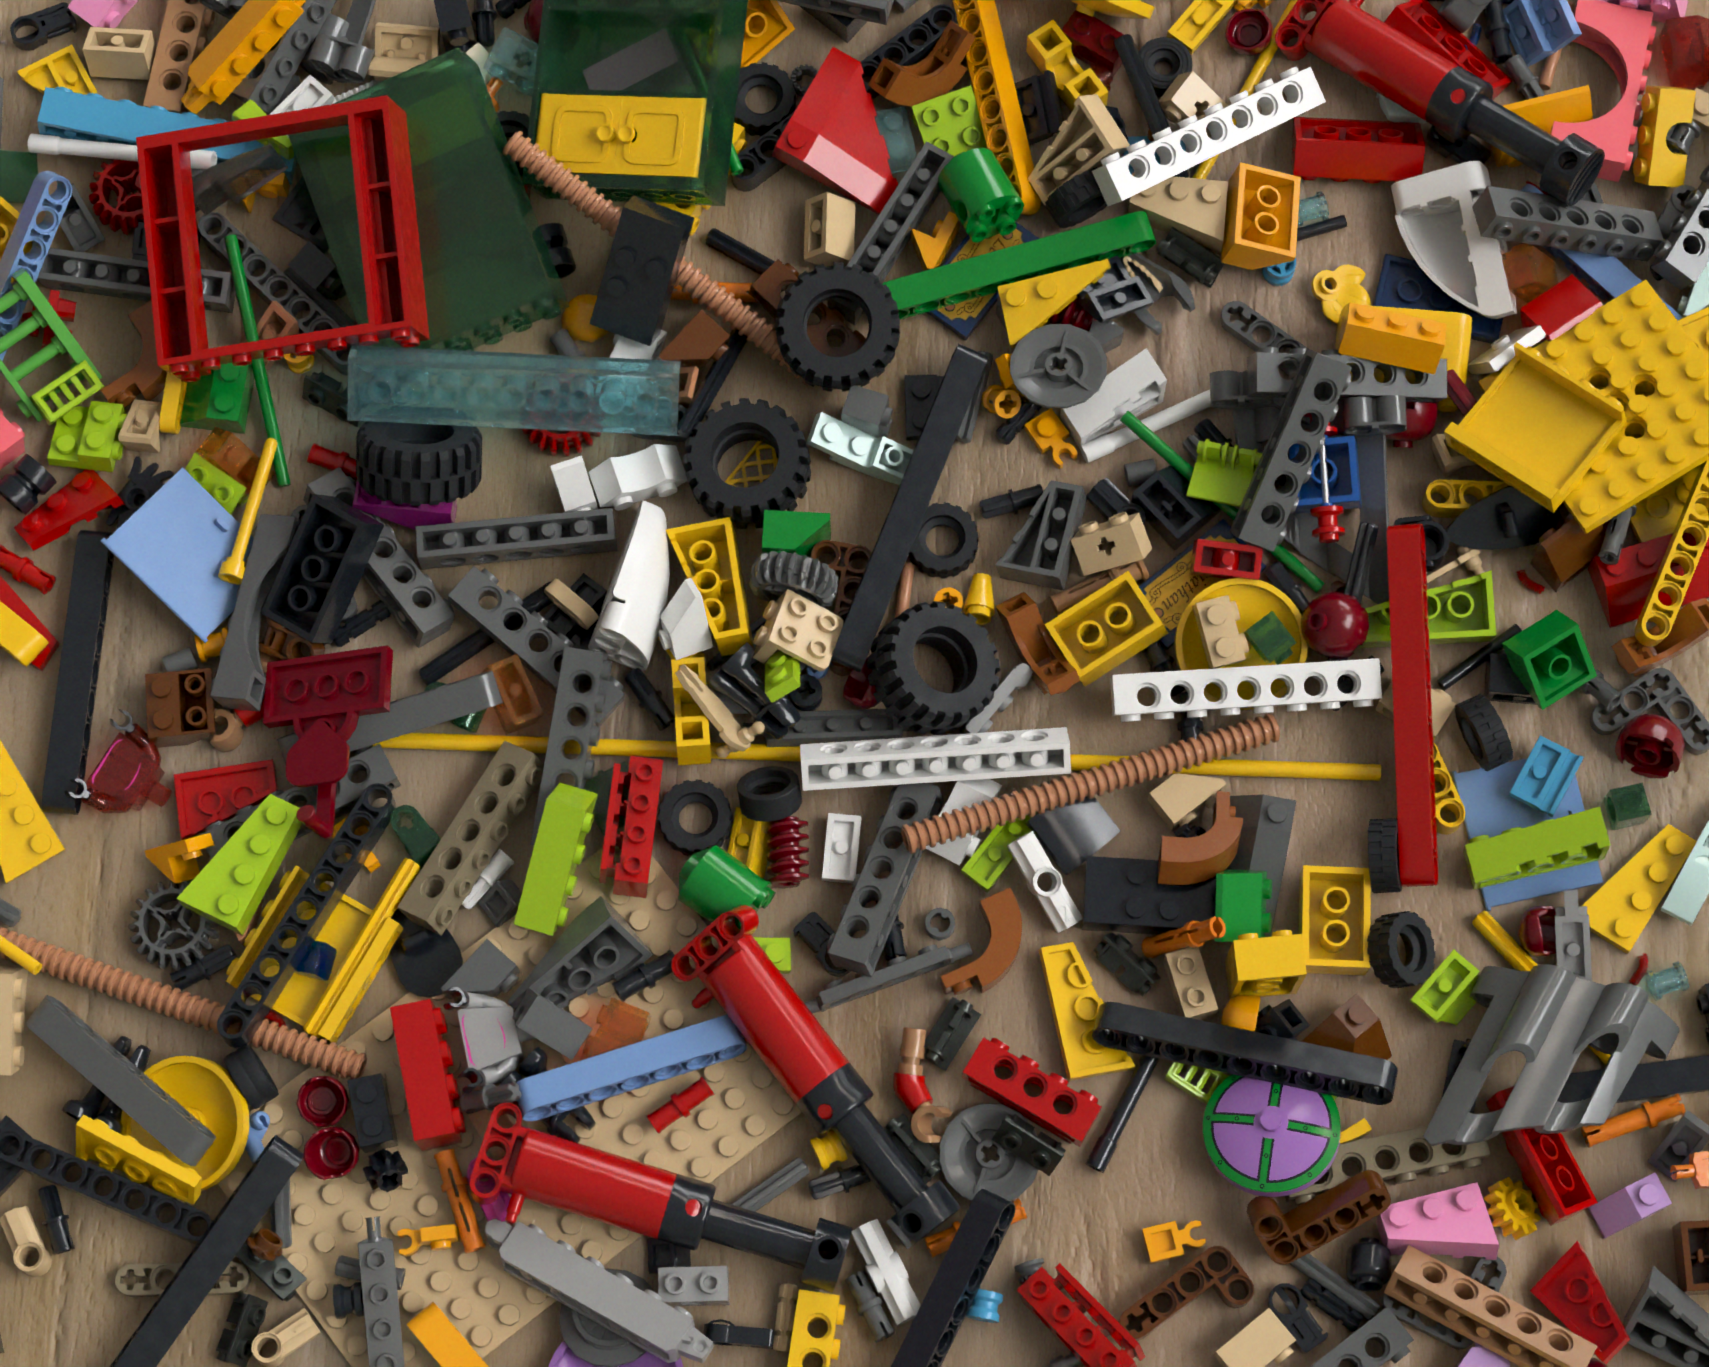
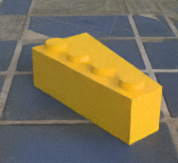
(712, 560)

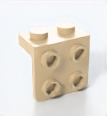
(402, 48)
(798, 630)

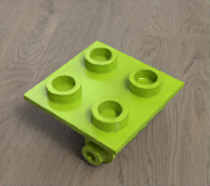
(950, 121)
(1222, 472)
(217, 483)

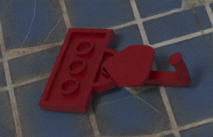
(324, 702)

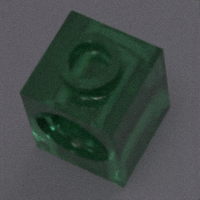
(1270, 639)
(1627, 806)

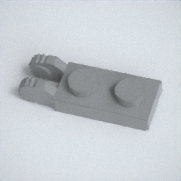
(1013, 680)

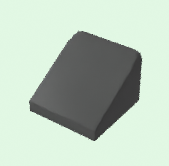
(501, 901)

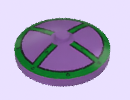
(1270, 1135)

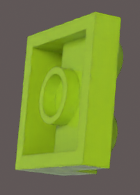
(88, 437)

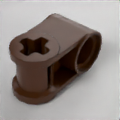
(285, 643)

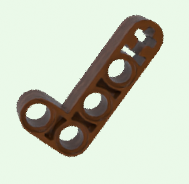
(848, 576)
(1359, 1196)
(1180, 1299)

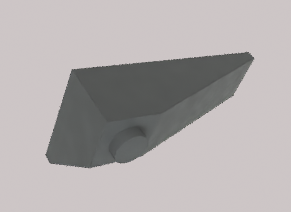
(1264, 839)
(586, 955)

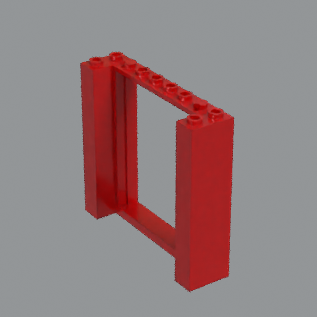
(385, 227)

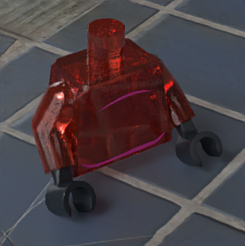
(125, 774)

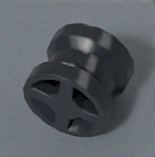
(805, 699)
(348, 1300)

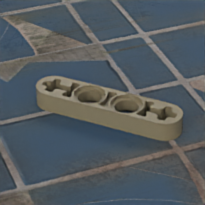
(140, 1271)

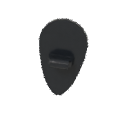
(1502, 522)
(424, 958)

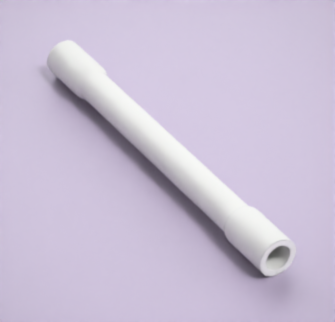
(56, 145)
(1110, 442)

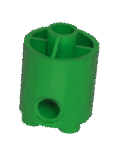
(980, 194)
(719, 882)

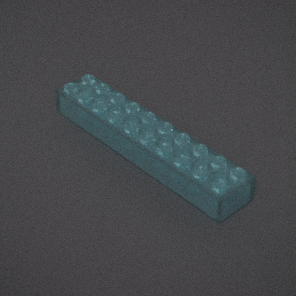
(513, 390)

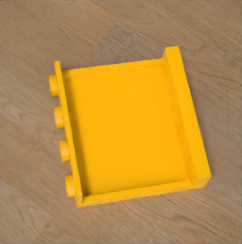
(1538, 428)
(340, 932)

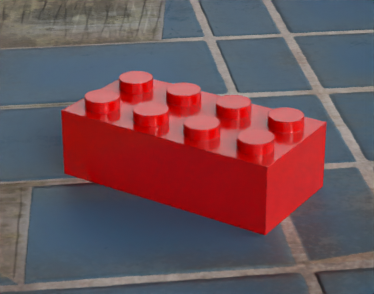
(426, 1074)

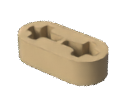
(571, 604)

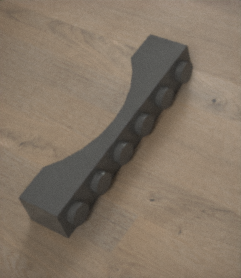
(240, 674)

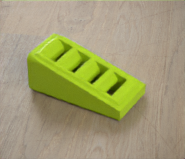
(281, 143)
(44, 409)
(1185, 1085)

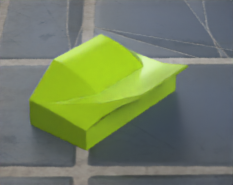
(1448, 990)

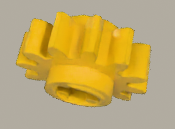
(1512, 1208)

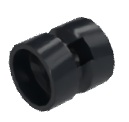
(557, 245)
(26, 484)

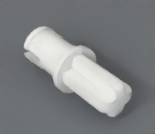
(494, 871)

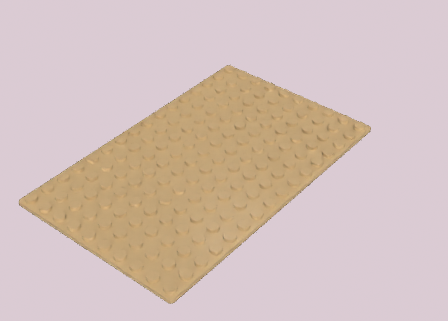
(473, 1287)

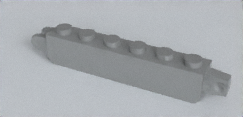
(597, 1293)

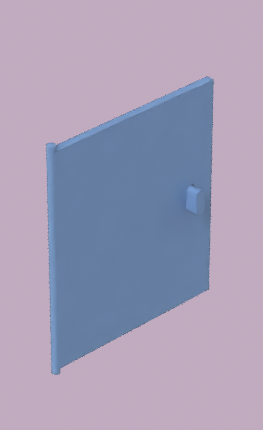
(178, 549)
(1493, 811)

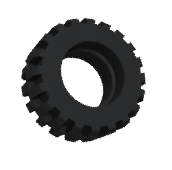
(830, 283)
(740, 424)
(418, 461)
(961, 644)

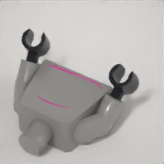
(488, 1037)

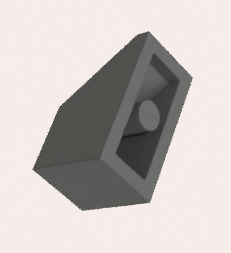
(485, 972)

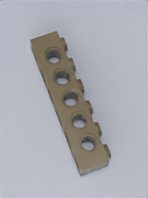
(472, 838)
(1403, 1168)

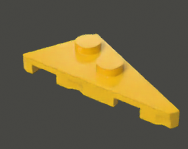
(1034, 300)

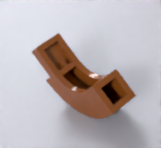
(929, 77)
(146, 375)
(1688, 630)
(1034, 645)
(1201, 857)
(1005, 929)

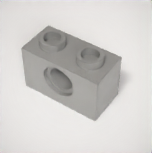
(694, 1285)

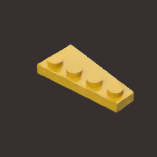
(24, 829)
(1632, 895)
(1075, 1013)
(140, 1164)

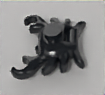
(137, 491)

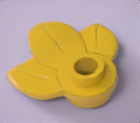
(1345, 289)

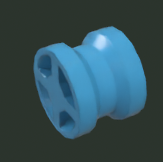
(1279, 279)
(985, 1306)

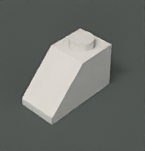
(574, 485)
(685, 623)

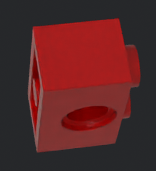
(1225, 560)

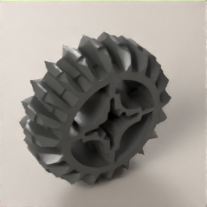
(803, 575)
(166, 937)

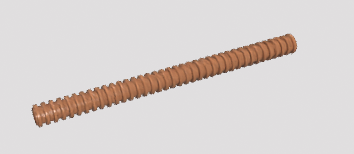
(608, 216)
(1090, 783)
(185, 1006)

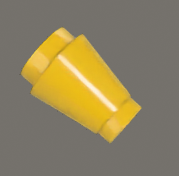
(980, 599)

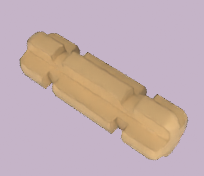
(785, 1317)

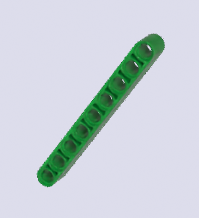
(983, 273)

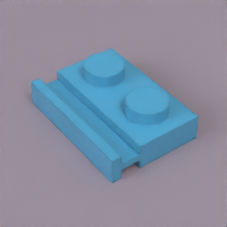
(1546, 776)

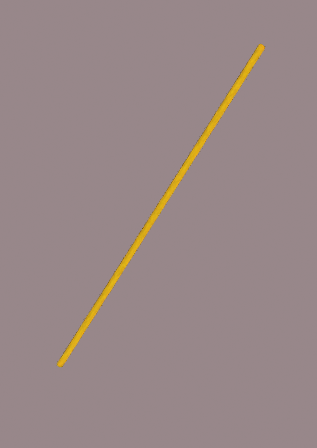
(761, 752)

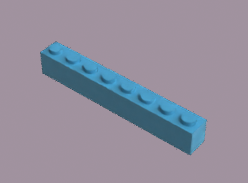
(121, 121)

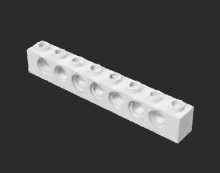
(1301, 93)
(1363, 672)
(935, 758)

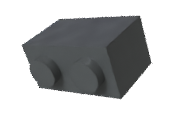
(868, 411)

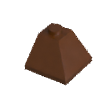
(697, 343)
(1353, 1030)

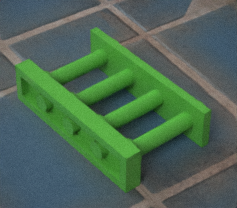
(42, 316)

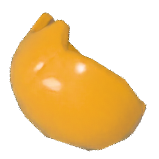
(577, 319)
(1241, 1012)

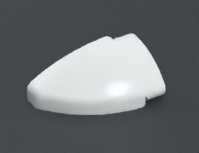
(1445, 239)
(637, 593)

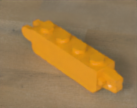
(238, 50)

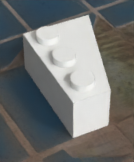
(1130, 387)

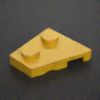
(58, 70)

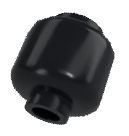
(1368, 1264)

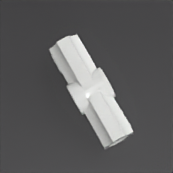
(1056, 901)
(886, 1271)

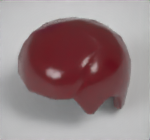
(1249, 32)
(858, 690)
(1537, 931)
(322, 1101)
(331, 1153)

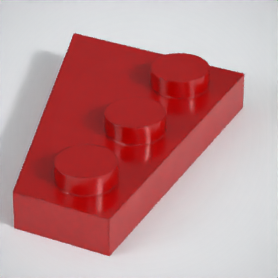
(1581, 1303)

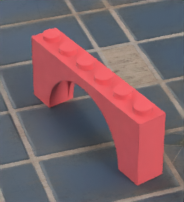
(1621, 39)

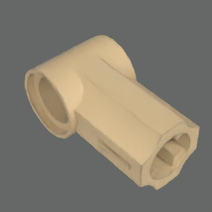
(25, 1239)
(289, 1337)

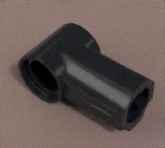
(1111, 500)

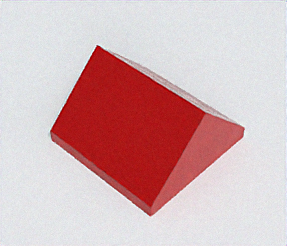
(1560, 308)

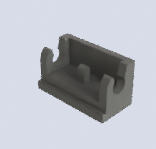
(551, 1024)

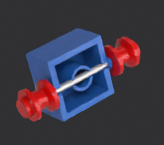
(1332, 484)

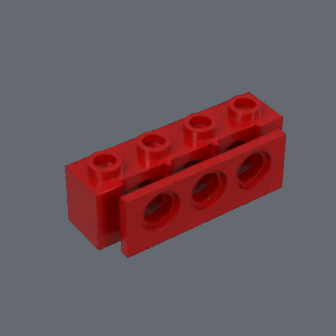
(640, 817)
(1040, 1110)
(1070, 1325)

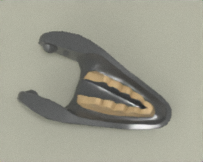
(1159, 284)

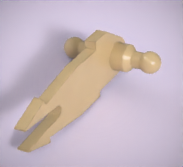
(1468, 556)
(720, 716)

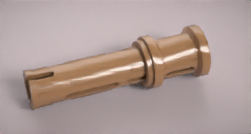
(1066, 599)

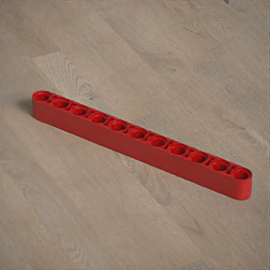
(1412, 705)

